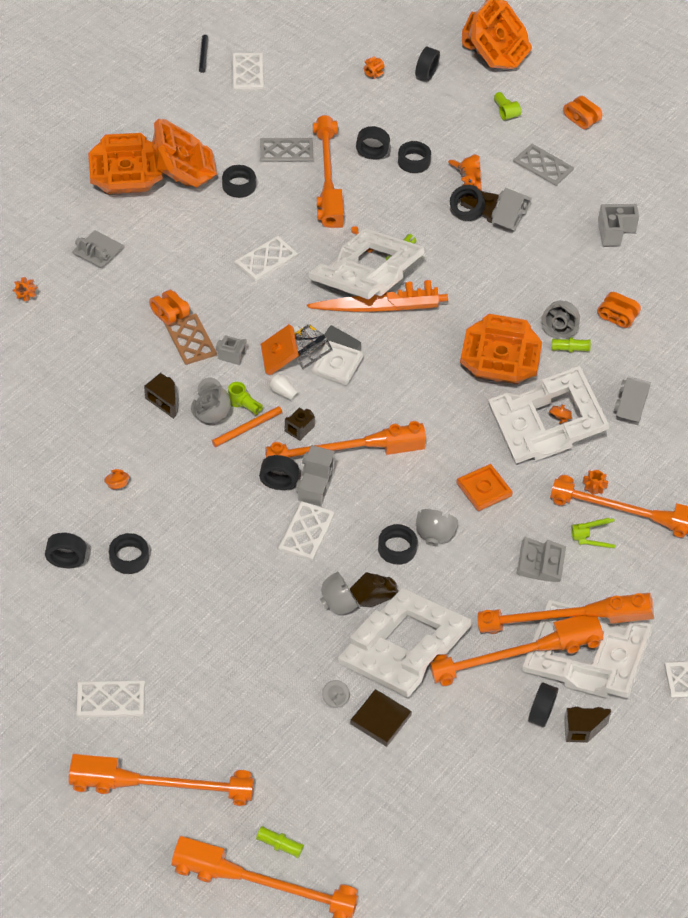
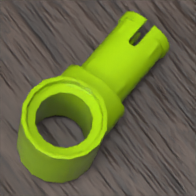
(507, 108)
(241, 398)

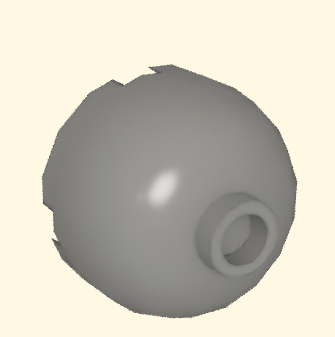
(560, 319)
(212, 404)
(435, 527)
(337, 595)

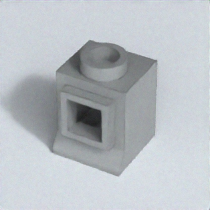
(231, 349)

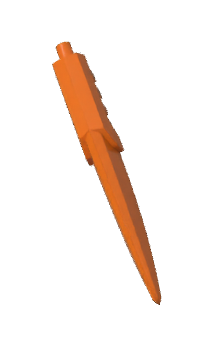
(388, 301)

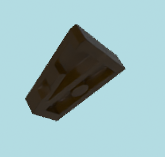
(491, 200)

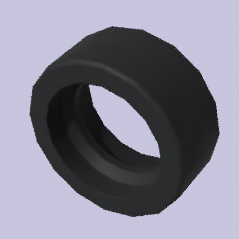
(427, 63)
(369, 152)
(414, 166)
(239, 171)
(467, 190)
(282, 464)
(397, 531)
(128, 540)
(69, 542)
(543, 704)

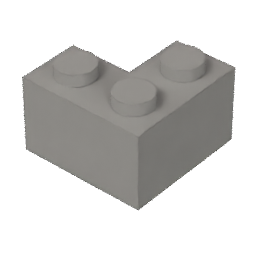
(510, 208)
(615, 220)
(633, 398)
(316, 475)

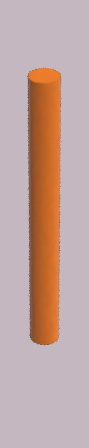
(246, 426)

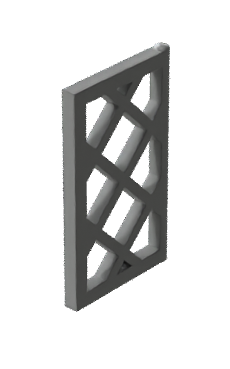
(543, 154)
(278, 157)

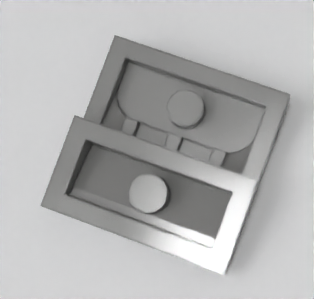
(541, 560)

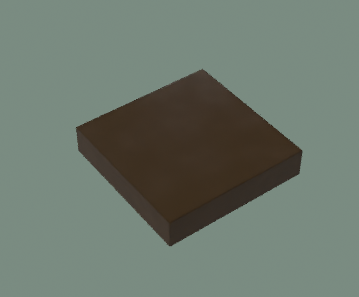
(381, 717)

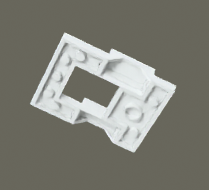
(363, 280)
(523, 426)
(614, 663)
(391, 664)

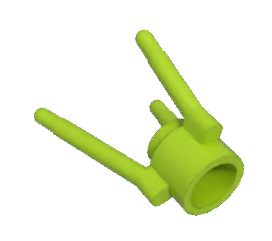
(581, 531)

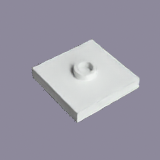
(338, 364)

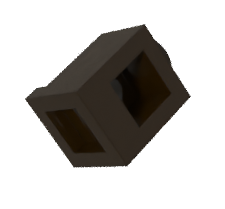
(300, 423)

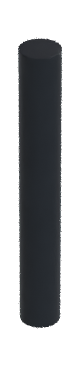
(203, 53)

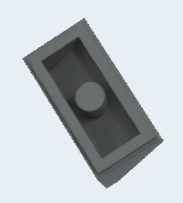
(337, 336)

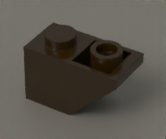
(373, 589)
(584, 723)

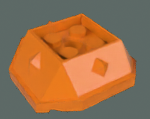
(499, 35)
(182, 155)
(123, 164)
(501, 349)

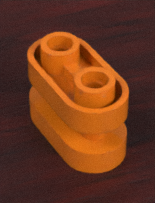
(582, 112)
(169, 307)
(619, 309)

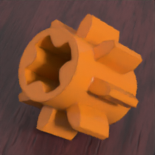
(374, 67)
(19, 288)
(595, 482)

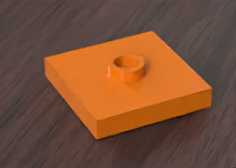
(279, 349)
(484, 487)

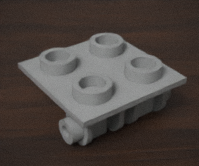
(97, 248)

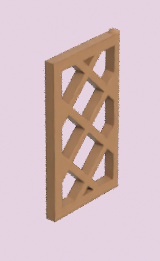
(182, 349)

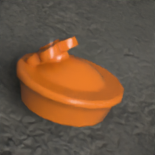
(561, 413)
(117, 479)

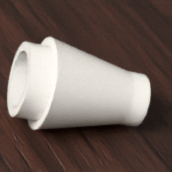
(283, 387)

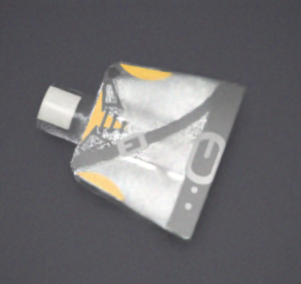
(310, 345)

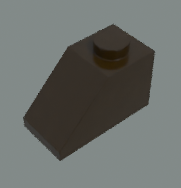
(161, 393)

